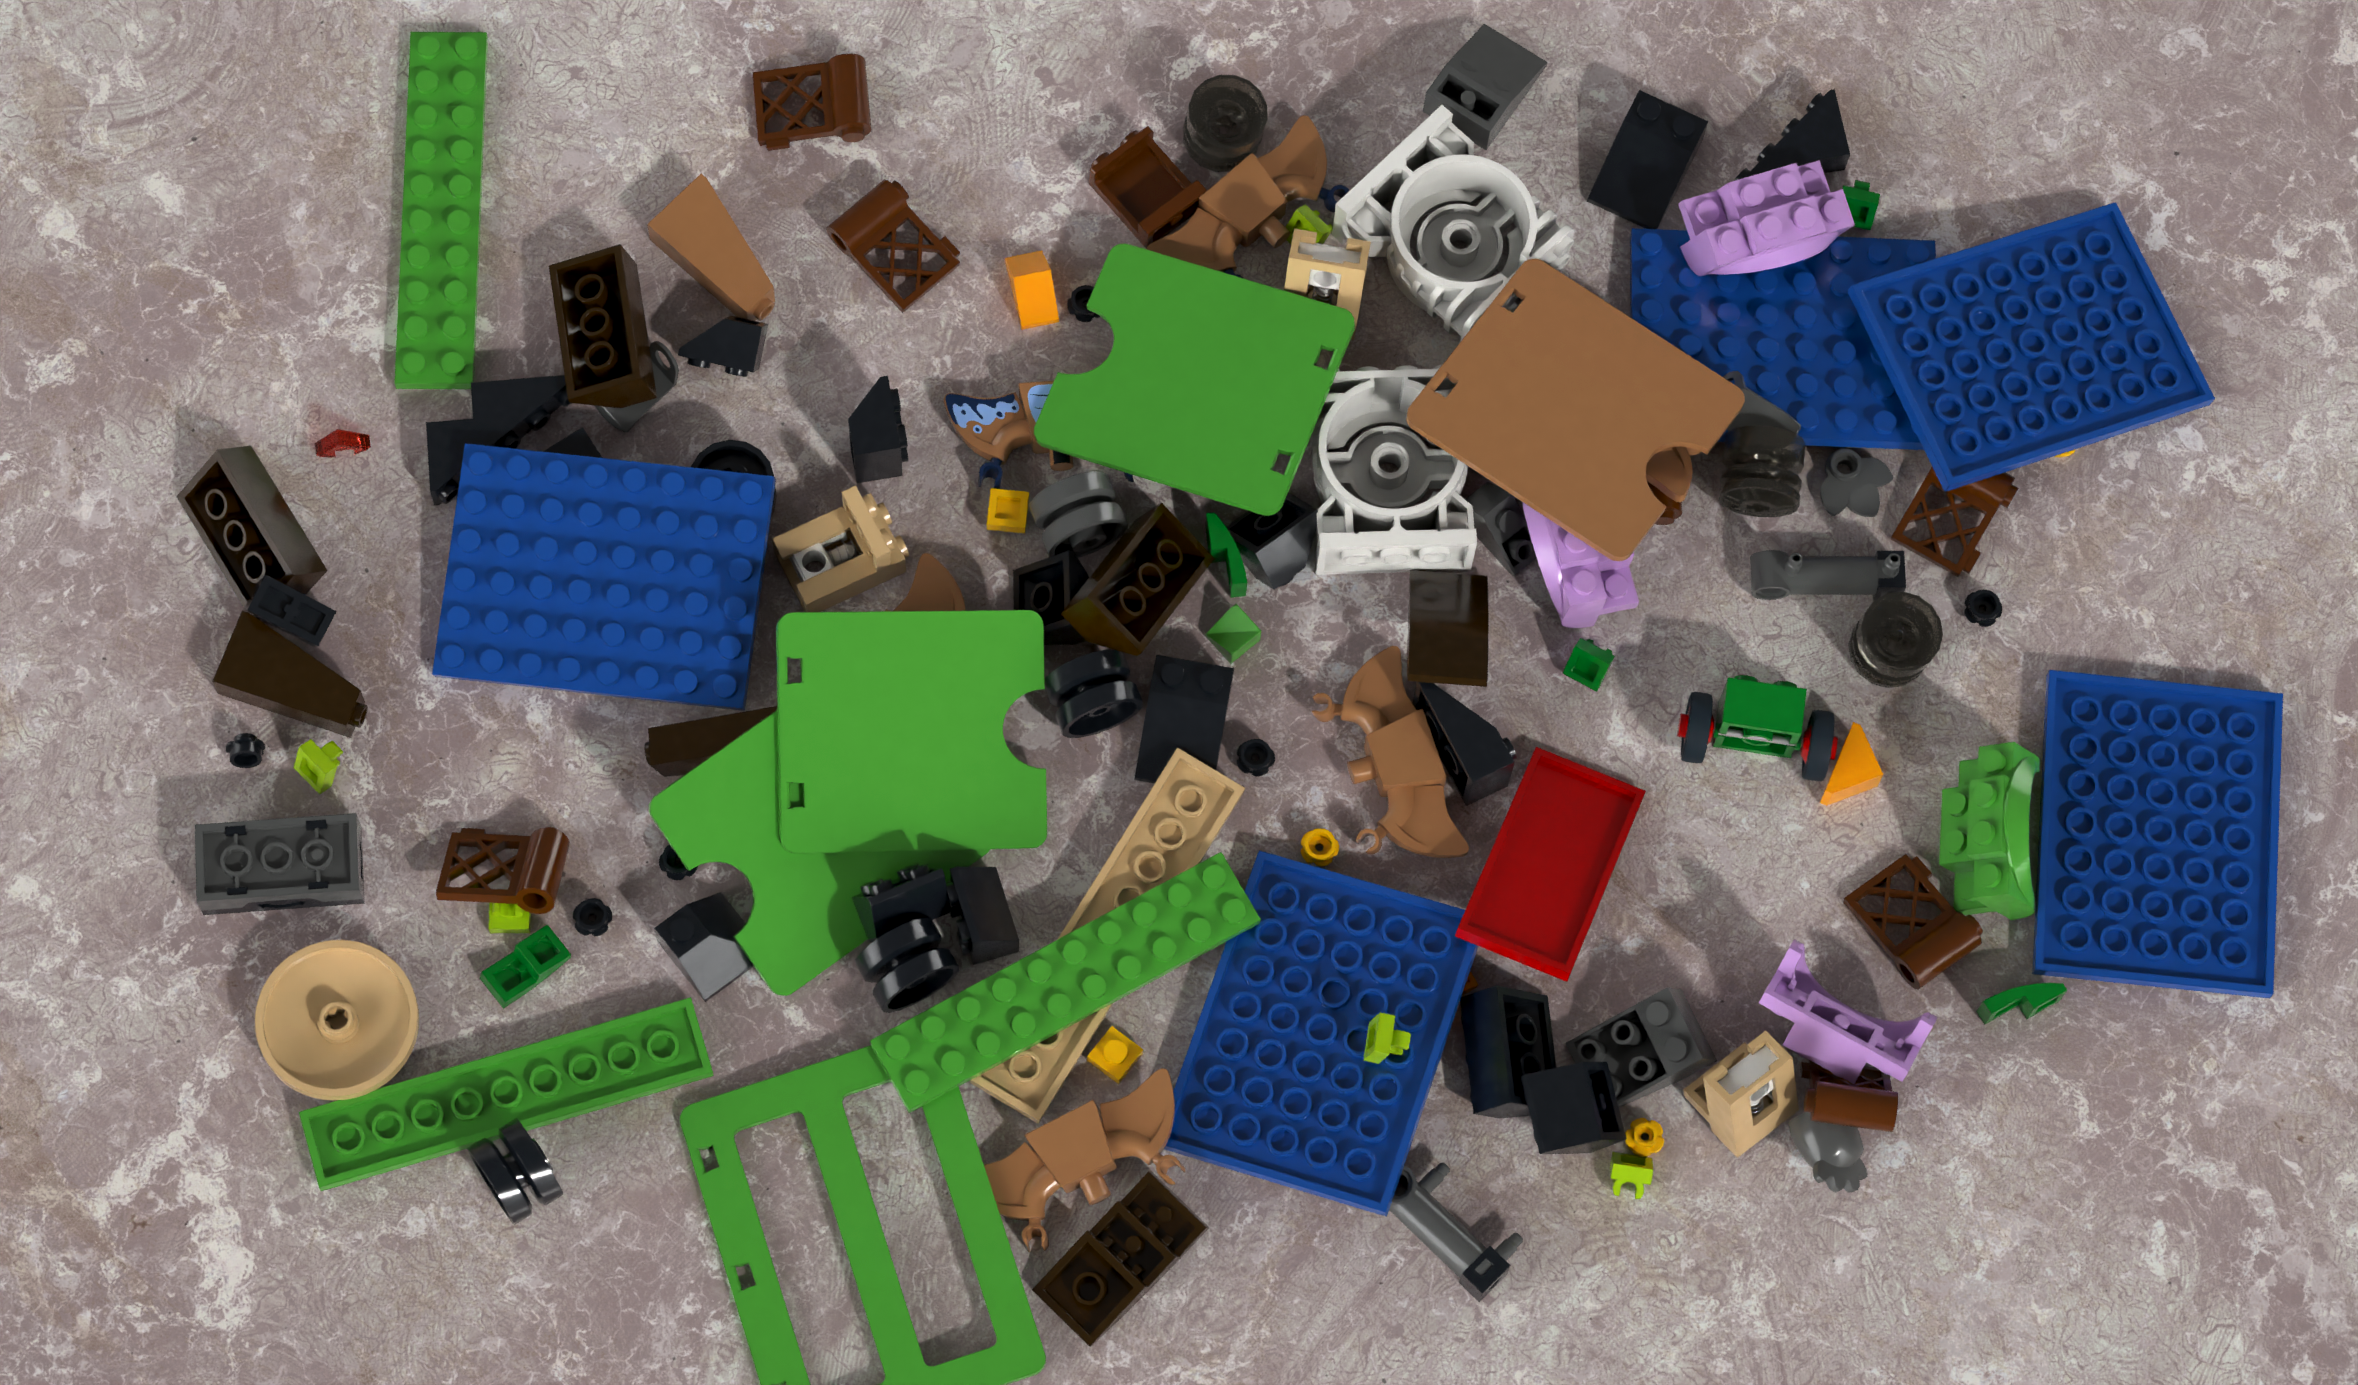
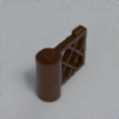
(844, 101)
(871, 222)
(1981, 495)
(534, 875)
(1936, 943)
(1836, 1101)

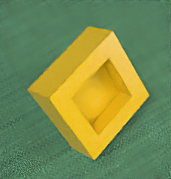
(1007, 510)
(1115, 1055)

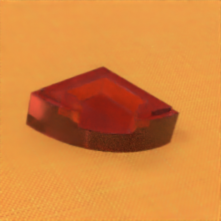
(342, 440)

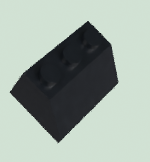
(1504, 1039)

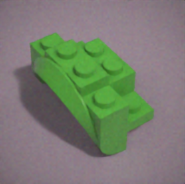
(1988, 832)

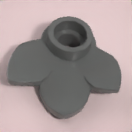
(1855, 489)

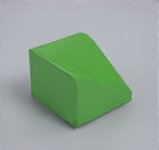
(1234, 634)

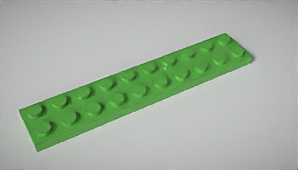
(441, 211)
(1064, 982)
(529, 1083)

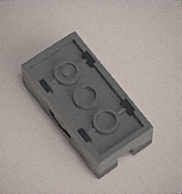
(279, 864)

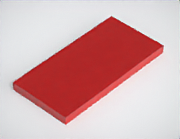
(1550, 864)

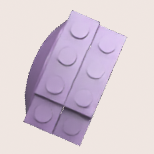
(1763, 221)
(1577, 575)
(1834, 1032)

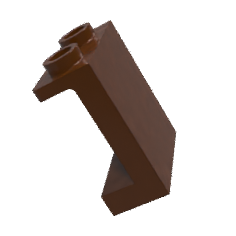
(1144, 187)

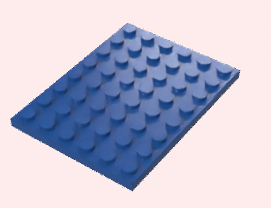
(1784, 331)
(2030, 346)
(604, 576)
(2158, 834)
(1283, 1034)

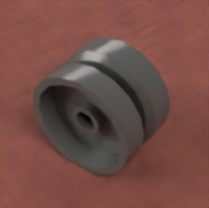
(1078, 514)

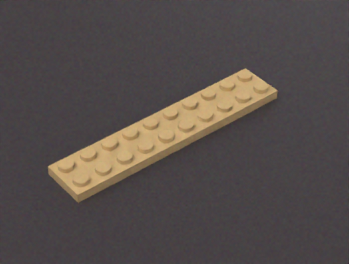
(1161, 842)

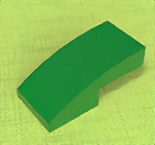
(1224, 549)
(525, 967)
(2029, 998)

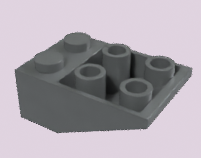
(1484, 84)
(1647, 1045)

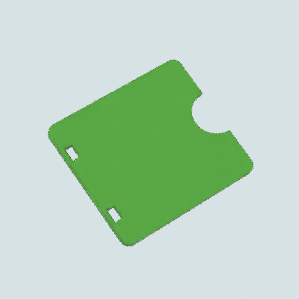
(1199, 380)
(907, 731)
(800, 900)

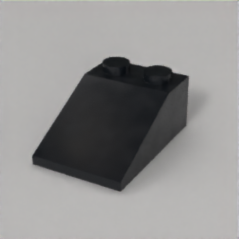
(1647, 161)
(1183, 712)
(1466, 744)

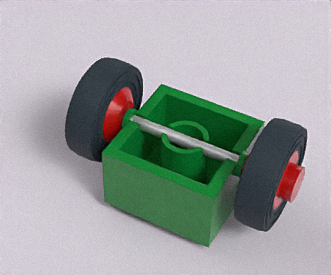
(1760, 721)

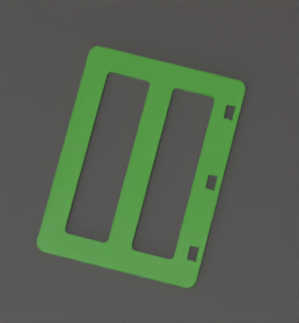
(819, 1096)

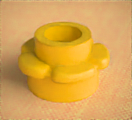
(1319, 837)
(1644, 1147)

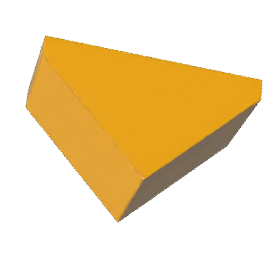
(1032, 289)
(1854, 769)

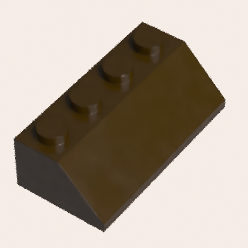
(602, 329)
(249, 524)
(1138, 583)

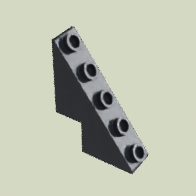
(1813, 138)
(501, 417)

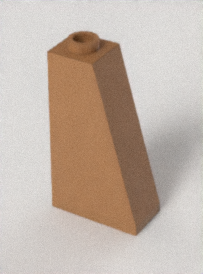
(711, 249)

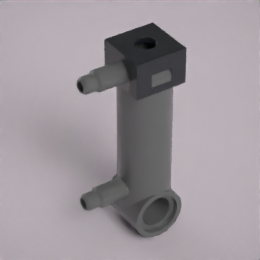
(1779, 575)
(1447, 1238)

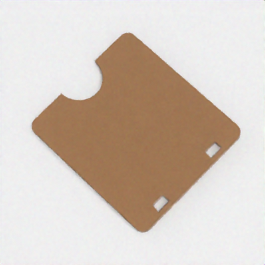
(1572, 407)

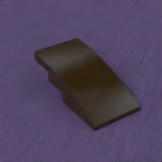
(1448, 628)
(1120, 1258)

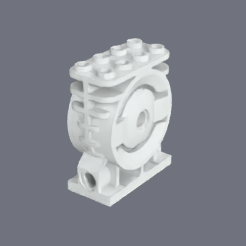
(1437, 170)
(1378, 523)

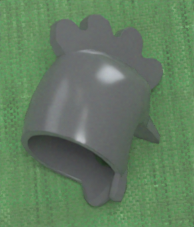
(1830, 1151)

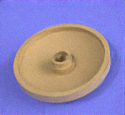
(337, 1020)

